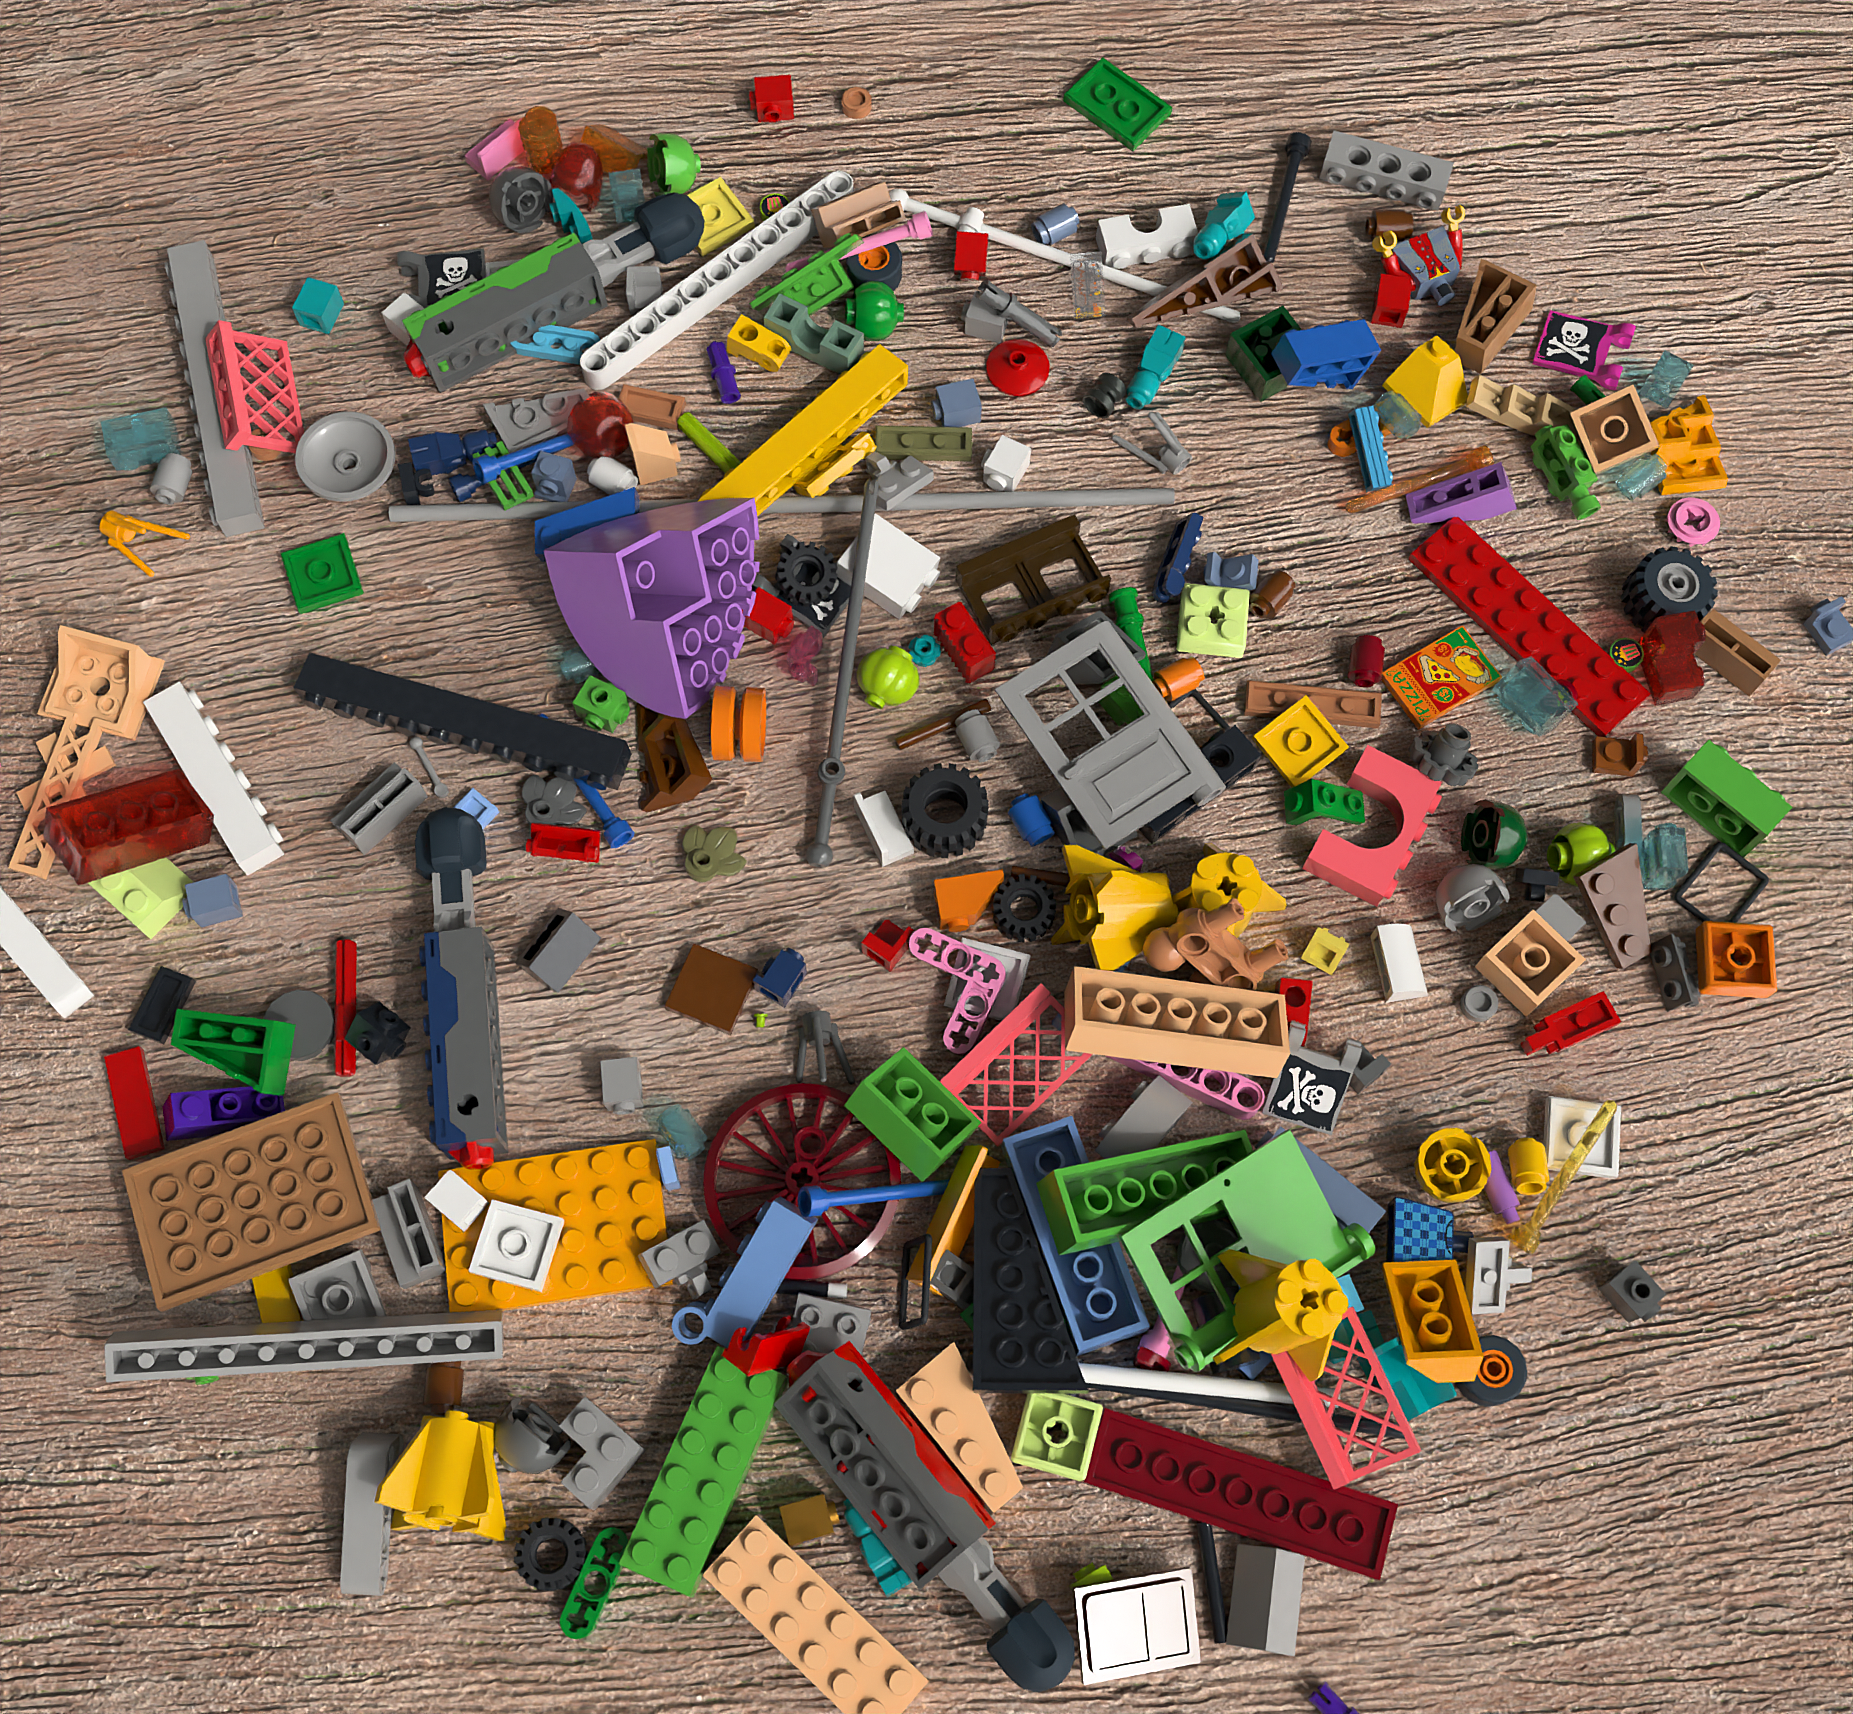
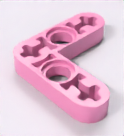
(974, 986)

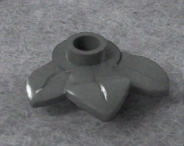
(554, 798)

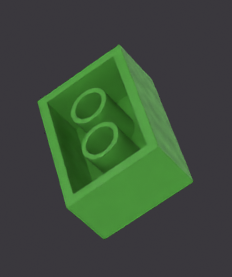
(1726, 799)
(912, 1114)

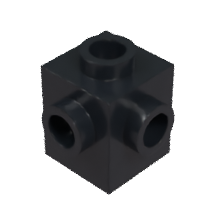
(378, 1033)

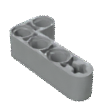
(366, 1522)

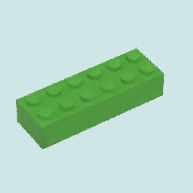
(1106, 1197)
(703, 1475)

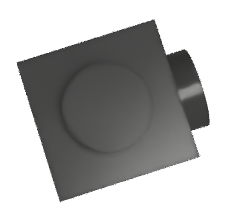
(1633, 1292)

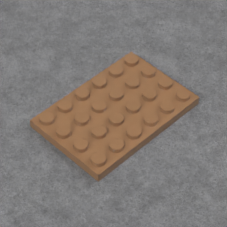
(250, 1201)

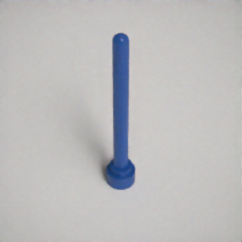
(488, 467)
(616, 831)
(814, 1200)

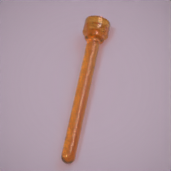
(1477, 459)

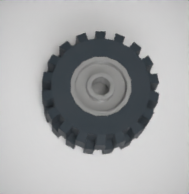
(1668, 585)

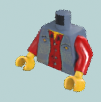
(1427, 259)

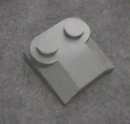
(338, 1289)

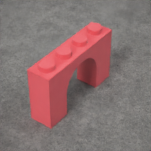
(1371, 871)

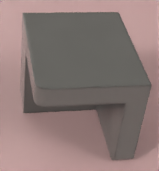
(1367, 1069)

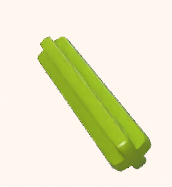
(707, 442)

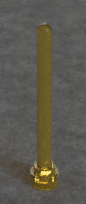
(1528, 1233)

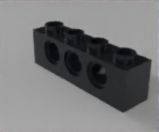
(1240, 760)

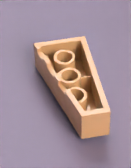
(959, 1424)

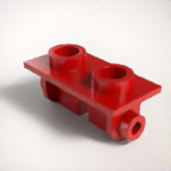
(564, 842)

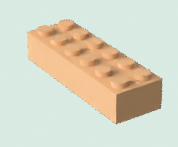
(1176, 1022)
(813, 1624)

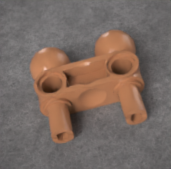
(1211, 948)

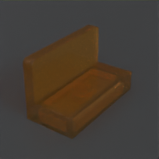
(614, 149)

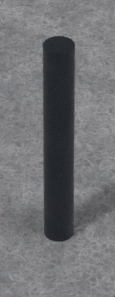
(1212, 1582)

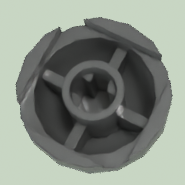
(520, 198)
(528, 1439)

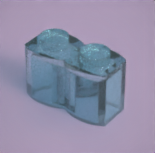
(1663, 857)

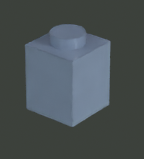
(957, 404)
(212, 901)

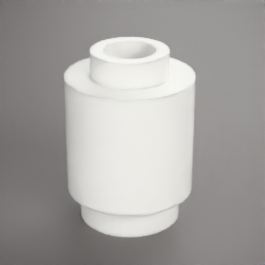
(611, 475)

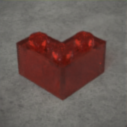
(1670, 657)

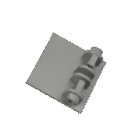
(831, 1323)

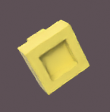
(1325, 950)

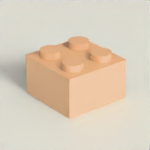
(1614, 429)
(1529, 963)

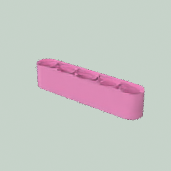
(1194, 1086)

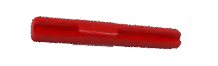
(344, 1006)

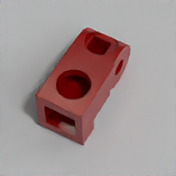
(1297, 1000)

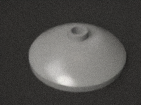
(338, 443)

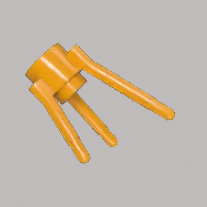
(123, 528)

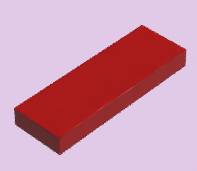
(134, 1103)

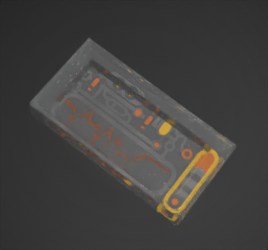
(1087, 285)

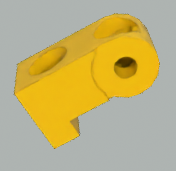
(757, 344)

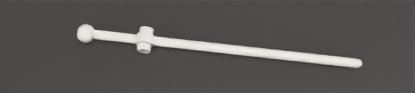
(972, 222)

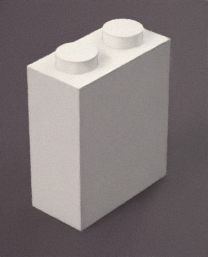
(895, 568)

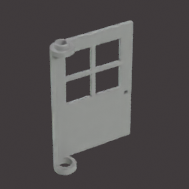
(1131, 772)

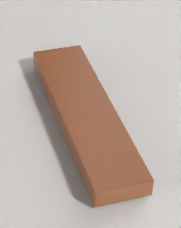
(1336, 705)

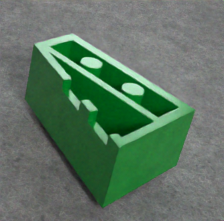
(241, 1046)

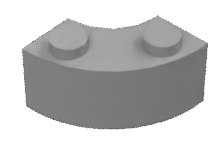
(1146, 1121)

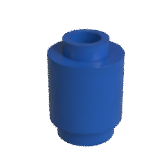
(1031, 819)

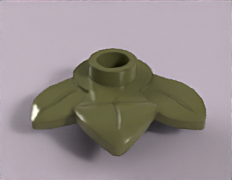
(714, 849)

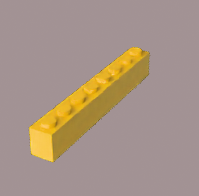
(814, 430)

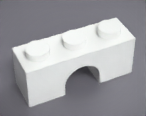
(1126, 246)

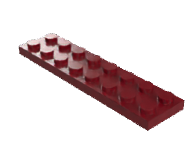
(1241, 1494)

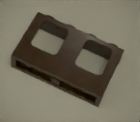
(1021, 564)

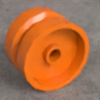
(733, 723)

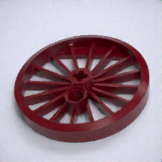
(804, 1266)

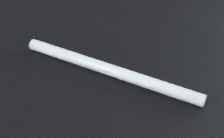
(1190, 1383)

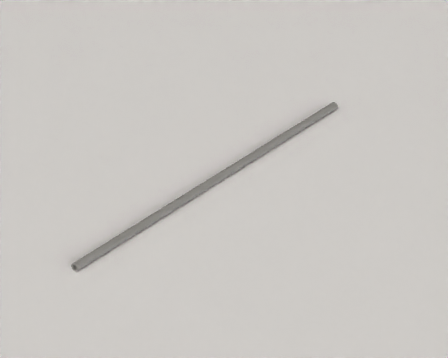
(805, 504)

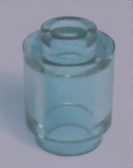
(1398, 415)
(1642, 476)
(577, 665)
(681, 1132)

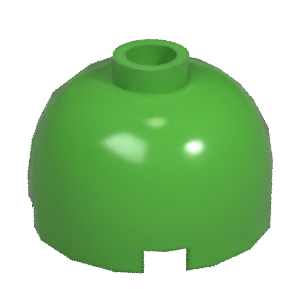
(672, 163)

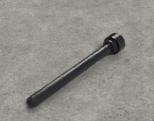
(1297, 149)

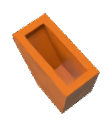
(965, 898)

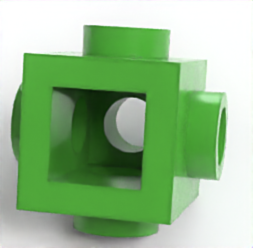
(601, 705)

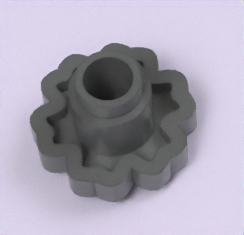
(1445, 755)

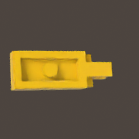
(835, 465)

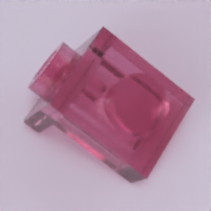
(802, 651)

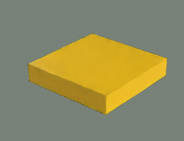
(1300, 742)

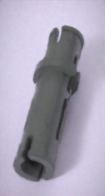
(1008, 306)

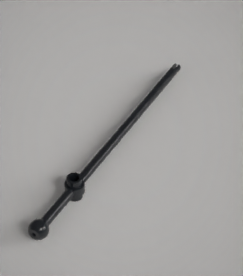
(1238, 1405)

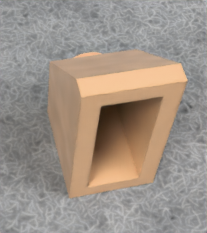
(652, 453)

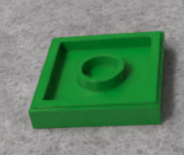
(322, 573)

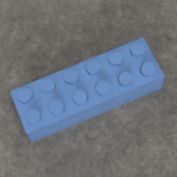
(1089, 1284)

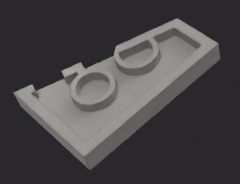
(533, 421)

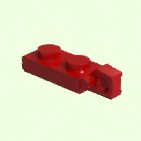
(1572, 1025)

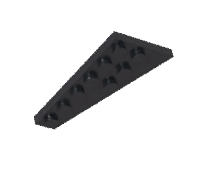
(1017, 1318)

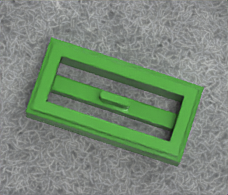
(516, 498)

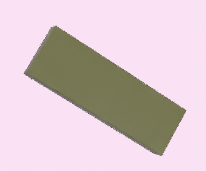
(924, 443)

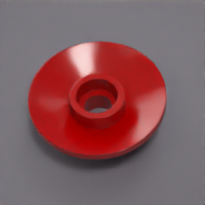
(1017, 378)

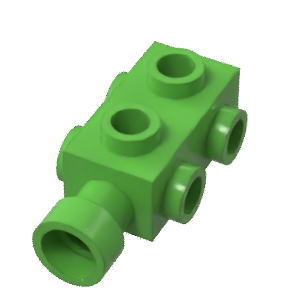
(1566, 468)

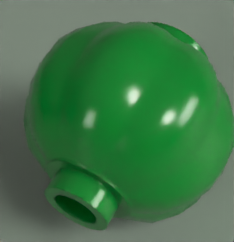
(874, 310)

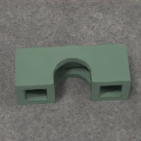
(832, 348)

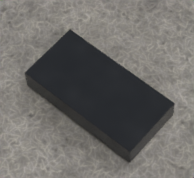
(158, 1009)

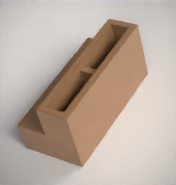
(857, 213)
(1735, 653)

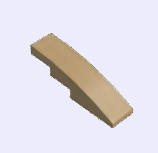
(1519, 407)

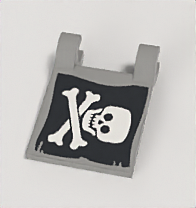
(1311, 1083)

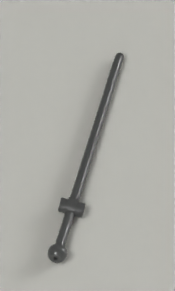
(820, 853)

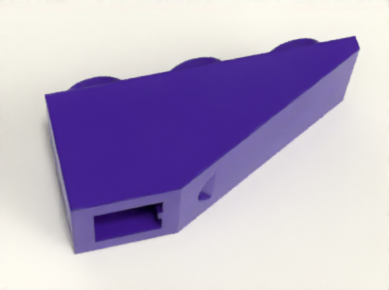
(216, 1111)

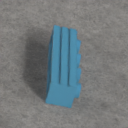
(1370, 449)

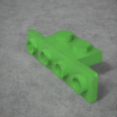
(817, 282)

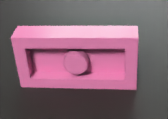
(496, 150)

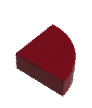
(1150, 1360)

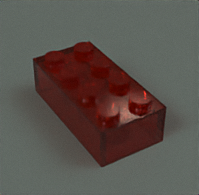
(128, 826)

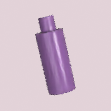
(1501, 1191)

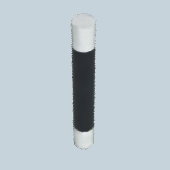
(813, 1288)

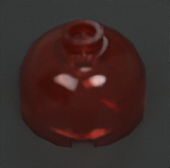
(599, 425)

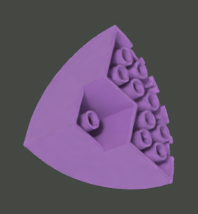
(661, 598)

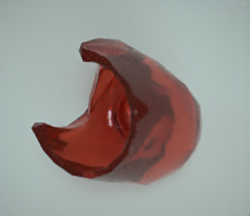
(579, 172)

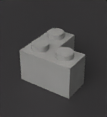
(607, 1457)

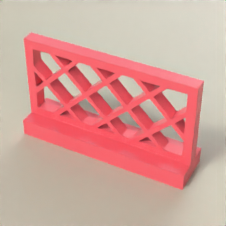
(232, 388)
(996, 1043)
(1318, 1419)

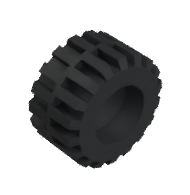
(945, 784)

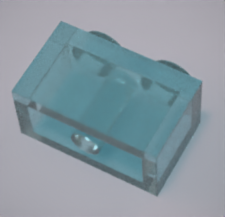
(140, 439)
(1534, 697)

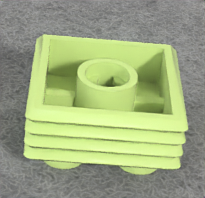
(1195, 628)
(1070, 1455)

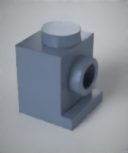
(553, 477)

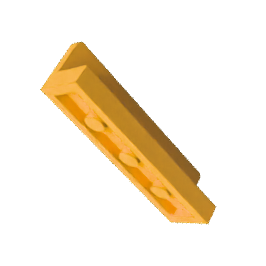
(954, 1213)

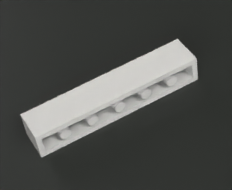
(214, 778)

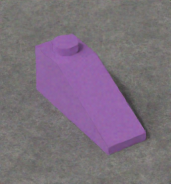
(1468, 496)

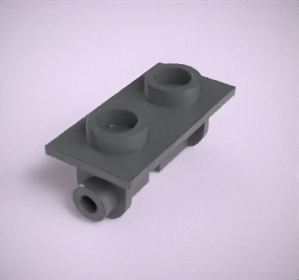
(1670, 963)

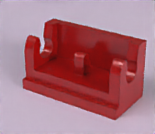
(766, 1351)

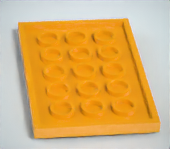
(609, 1214)

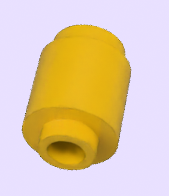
(1528, 1166)

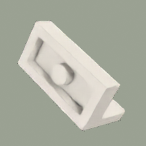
(883, 827)

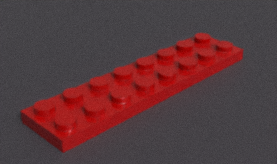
(1527, 623)

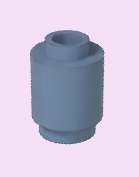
(1055, 224)

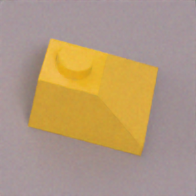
(1431, 381)

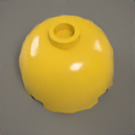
(1452, 1165)

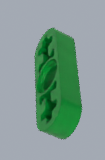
(574, 1607)

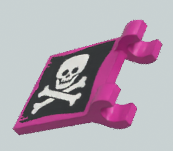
(1582, 347)

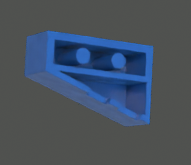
(1327, 354)
(583, 517)

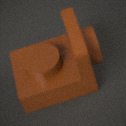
(1618, 755)

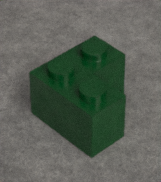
(1251, 350)

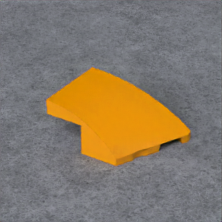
(1689, 449)

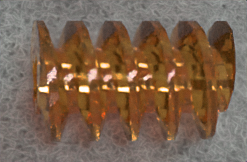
(540, 139)

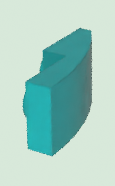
(570, 216)

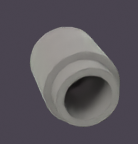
(171, 479)
(977, 736)

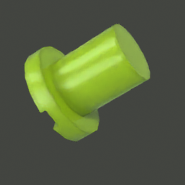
(760, 1020)

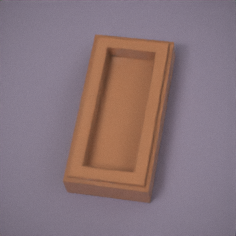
(653, 406)

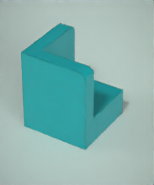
(318, 305)

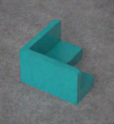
(1412, 1389)

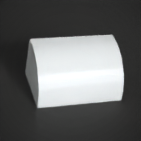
(1398, 962)

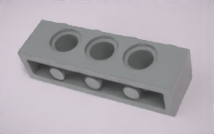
(1386, 170)

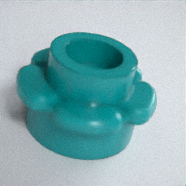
(927, 658)

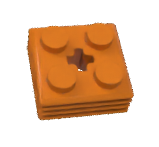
(1750, 944)

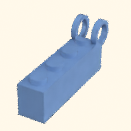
(754, 1279)

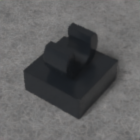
(412, 482)
(1536, 882)

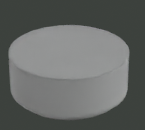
(1479, 1003)

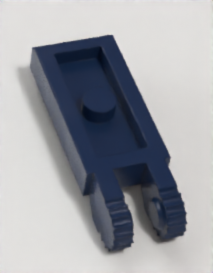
(1176, 558)

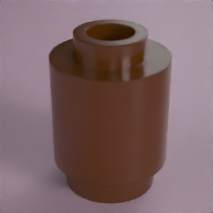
(1390, 220)
(1271, 594)
(443, 1387)

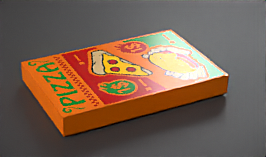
(1440, 677)

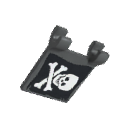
(442, 272)
(821, 615)

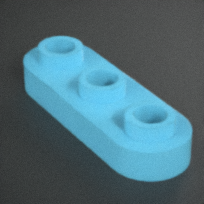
(572, 342)

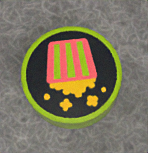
(772, 204)

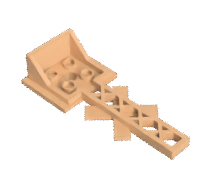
(83, 667)

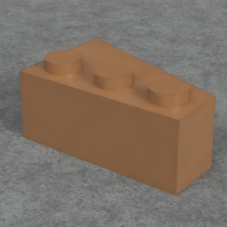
(1493, 314)

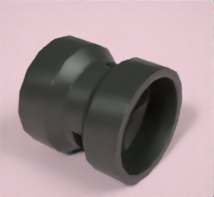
(1102, 398)

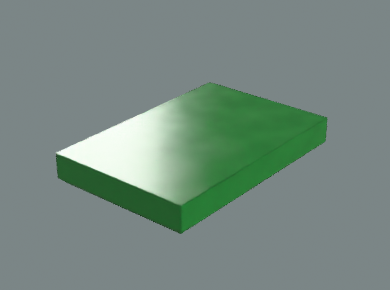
(1117, 104)

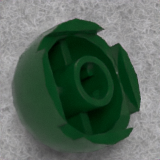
(1493, 834)

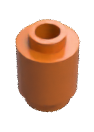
(1178, 678)

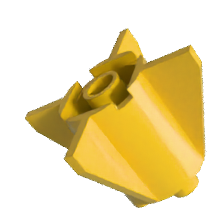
(1226, 877)
(1112, 907)
(1284, 1309)
(447, 1479)

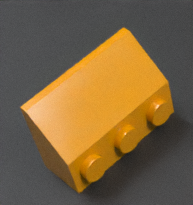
(1434, 1319)

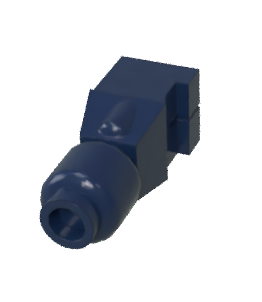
(448, 452)

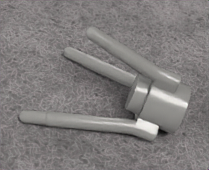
(1173, 454)

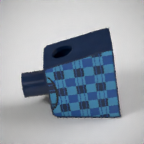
(1422, 1232)

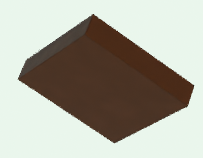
(711, 989)

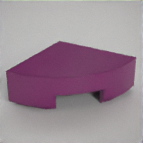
(1130, 860)

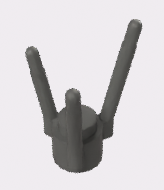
(818, 1031)

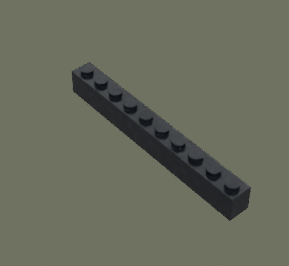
(463, 722)

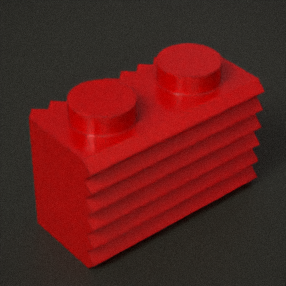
(964, 642)

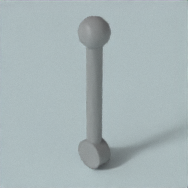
(440, 789)

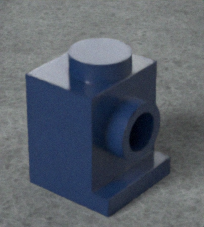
(781, 976)

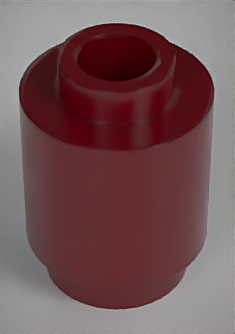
(1366, 661)

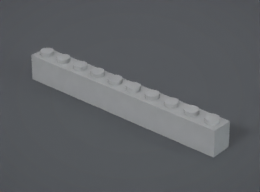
(200, 307)
(303, 1345)

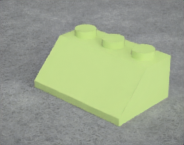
(146, 894)

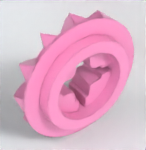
(1696, 510)

